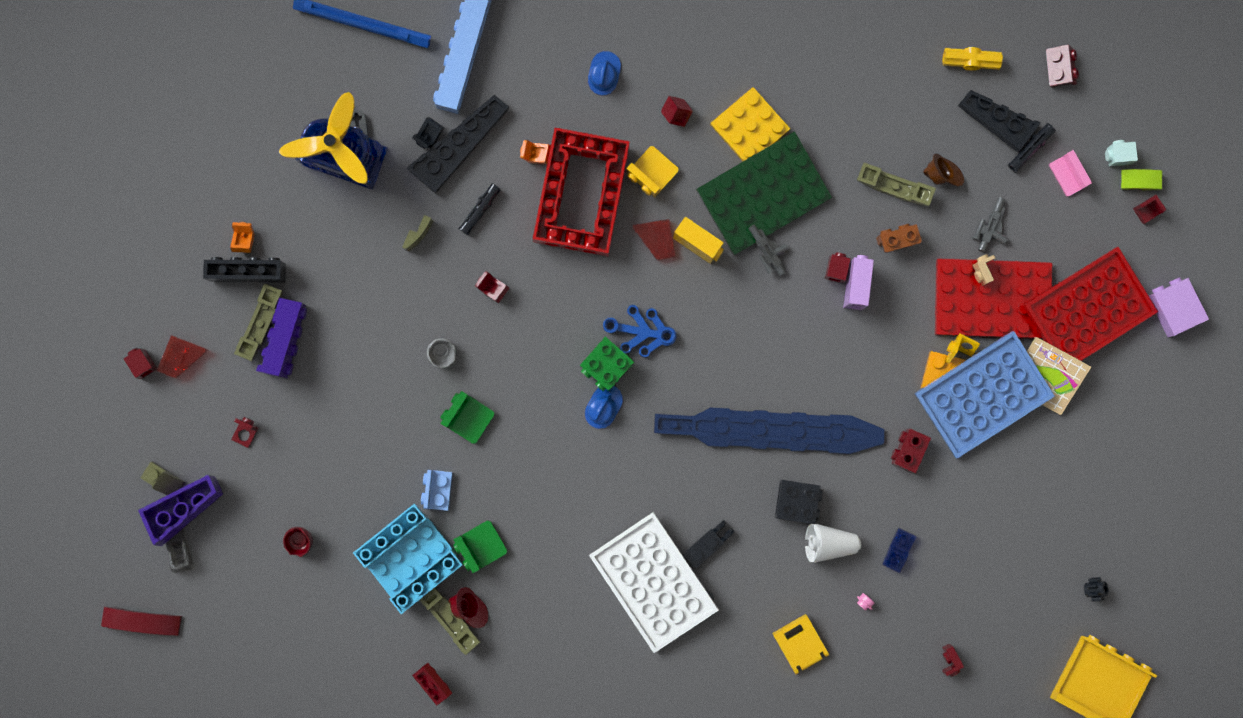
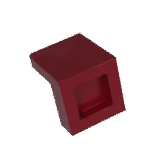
(676, 111)
(1149, 209)

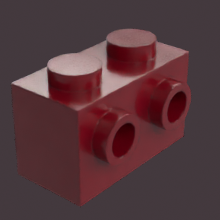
(910, 450)

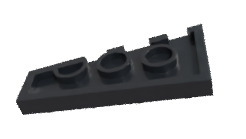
(1005, 124)

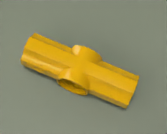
(972, 58)

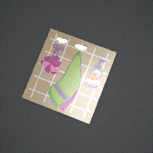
(1061, 382)

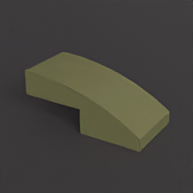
(414, 238)

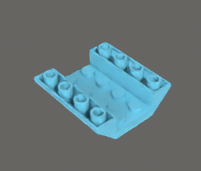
(408, 557)

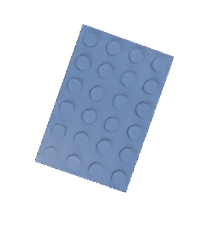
(984, 394)

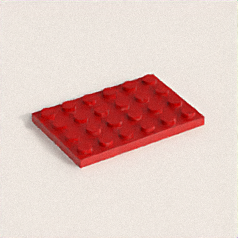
(1091, 306)
(989, 309)

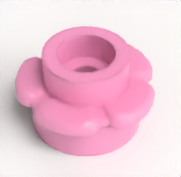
(865, 602)

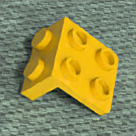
(652, 171)

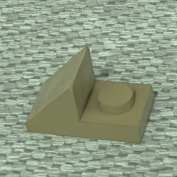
(161, 479)

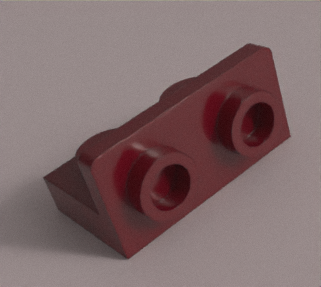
(432, 684)

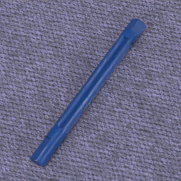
(363, 22)

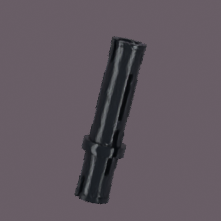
(1046, 132)
(482, 205)

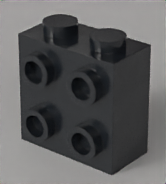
(798, 502)

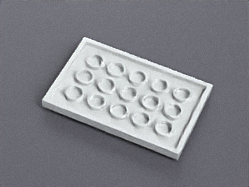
(653, 582)

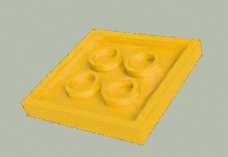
(749, 125)

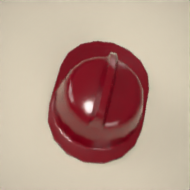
(469, 607)

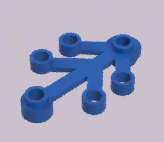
(642, 331)

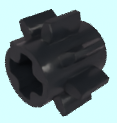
(1096, 589)

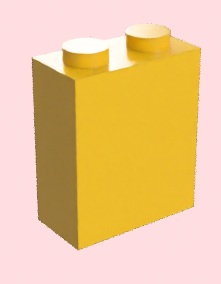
(698, 240)

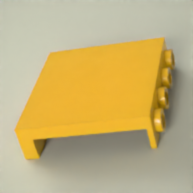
(1101, 681)

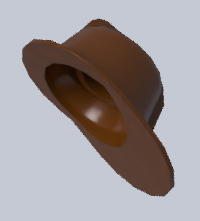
(943, 171)

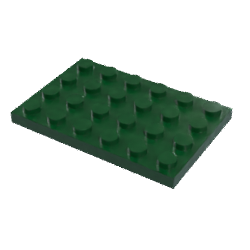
(764, 191)

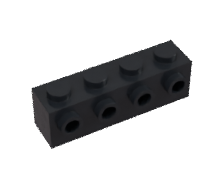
(244, 270)

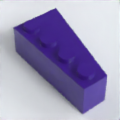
(283, 339)
(175, 511)

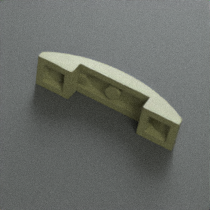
(895, 186)
(259, 323)
(457, 628)

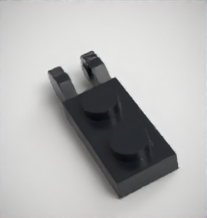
(706, 545)

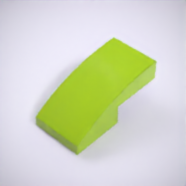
(1141, 179)

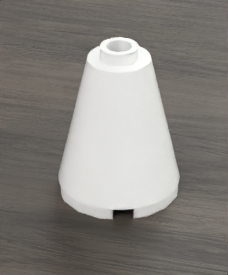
(829, 543)

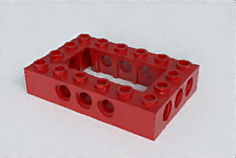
(591, 146)

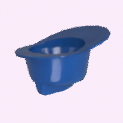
(604, 73)
(603, 407)

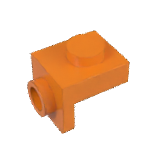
(535, 152)
(242, 237)

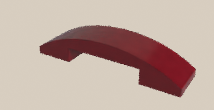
(141, 621)

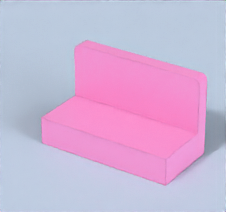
(1070, 173)

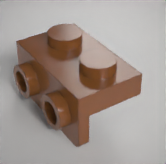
(900, 238)

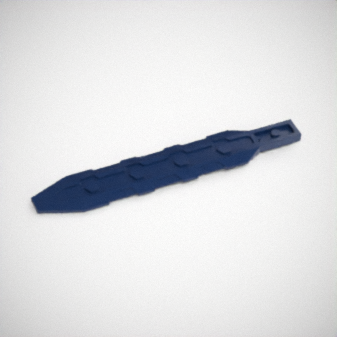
(774, 430)

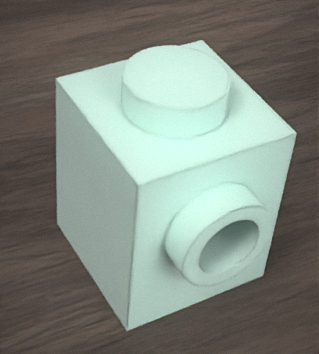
(1121, 153)

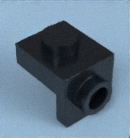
(428, 133)

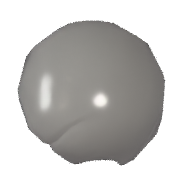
(441, 353)

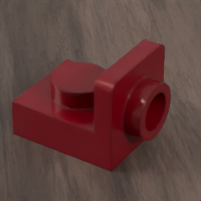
(951, 657)

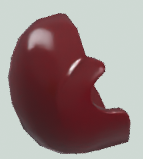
(298, 541)

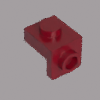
(491, 287)

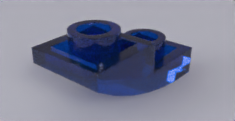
(898, 550)

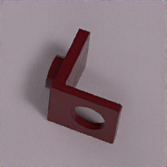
(245, 424)

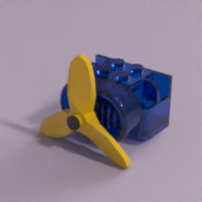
(338, 148)

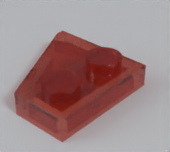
(657, 238)
(179, 356)

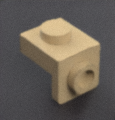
(982, 272)

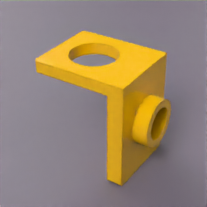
(956, 345)

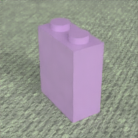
(858, 283)
(1178, 306)

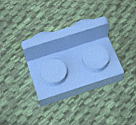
(437, 490)

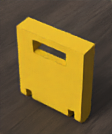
(803, 647)

